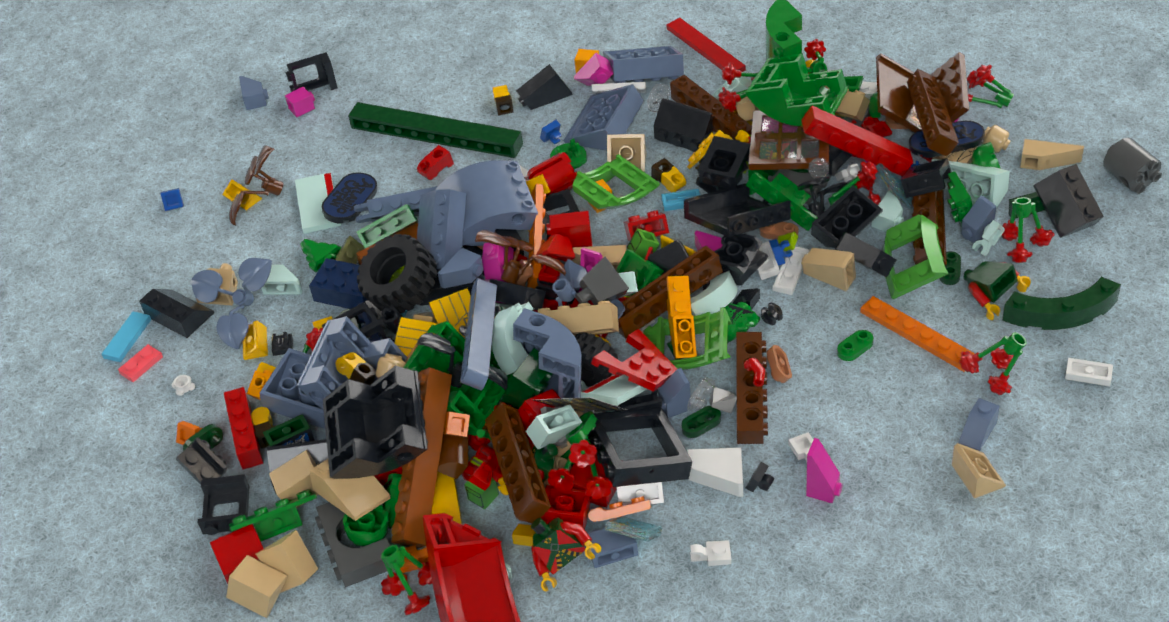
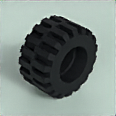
(591, 346)

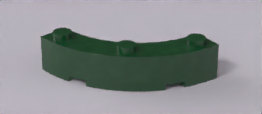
(1062, 311)

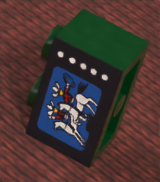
(290, 432)

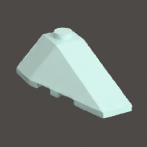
(981, 180)

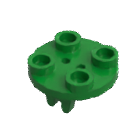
(574, 151)

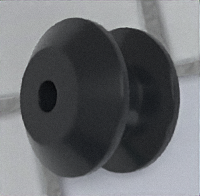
(771, 314)

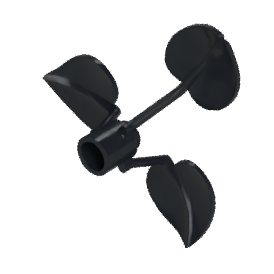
(816, 207)
(443, 345)

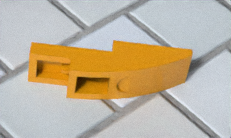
(680, 317)

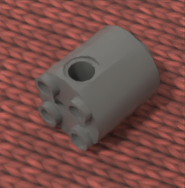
(1132, 165)

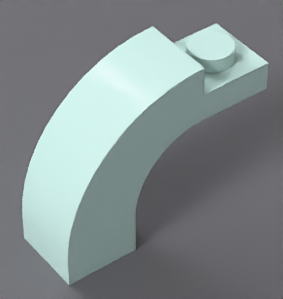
(716, 295)
(507, 351)

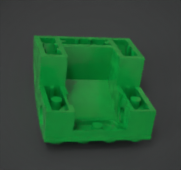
(781, 25)
(788, 91)
(462, 400)

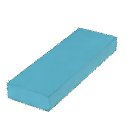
(126, 336)

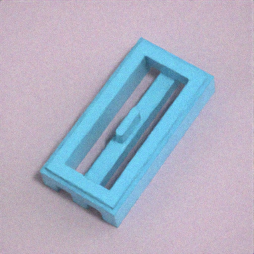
(679, 198)

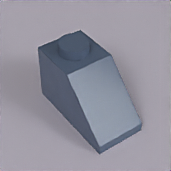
(253, 93)
(977, 219)
(461, 269)
(675, 394)
(979, 424)
(613, 547)

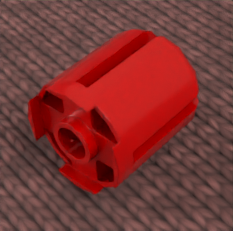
(556, 171)

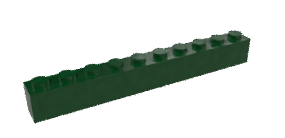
(436, 129)

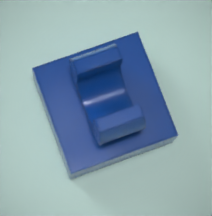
(551, 132)
(172, 199)
(778, 250)

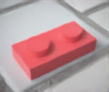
(140, 363)

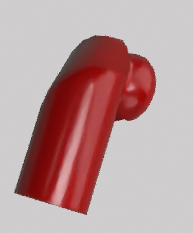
(759, 371)

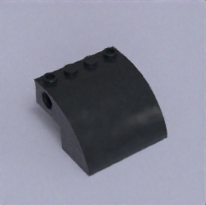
(374, 425)

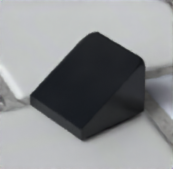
(748, 296)

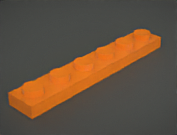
(536, 232)
(914, 331)

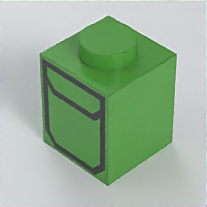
(642, 241)
(479, 496)

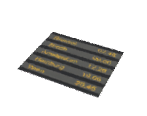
(581, 404)

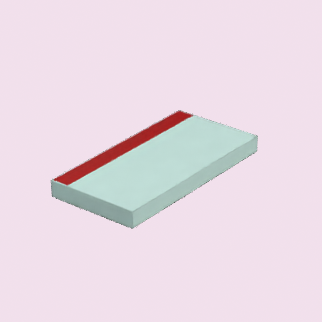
(310, 195)
(613, 390)

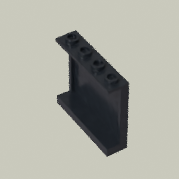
(734, 211)

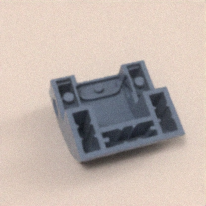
(494, 198)
(336, 340)
(557, 349)

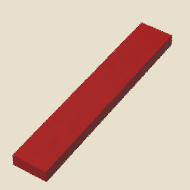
(703, 45)

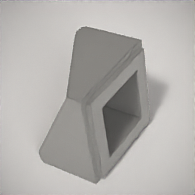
(722, 400)

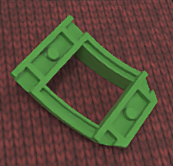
(588, 189)
(921, 273)
(715, 329)

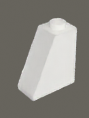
(718, 469)

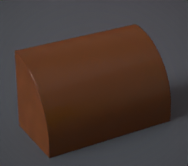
(453, 455)

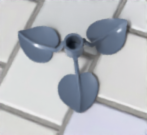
(207, 284)
(566, 284)

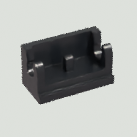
(642, 402)

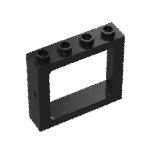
(635, 472)

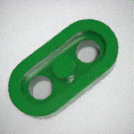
(857, 342)
(580, 433)

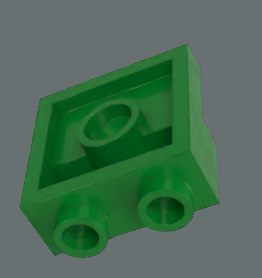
(959, 198)
(644, 270)

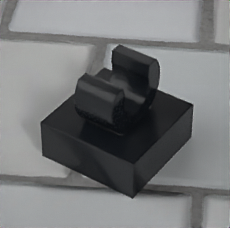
(281, 343)
(760, 479)

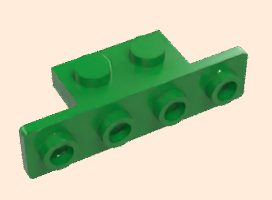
(781, 190)
(275, 519)

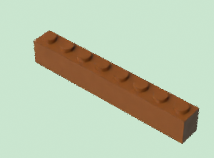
(420, 474)

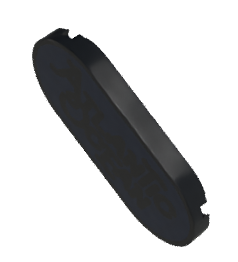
(968, 134)
(349, 192)

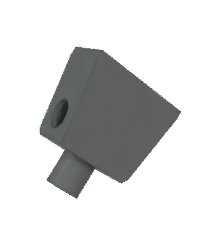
(601, 284)

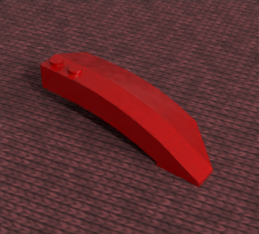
(467, 573)

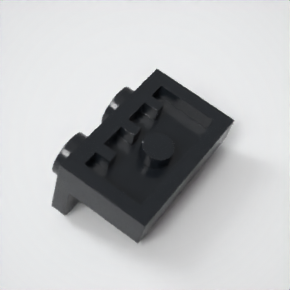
(201, 461)

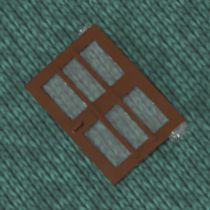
(785, 147)

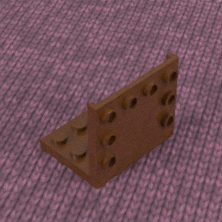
(895, 98)

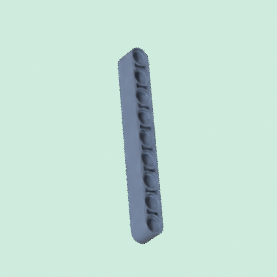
(479, 334)

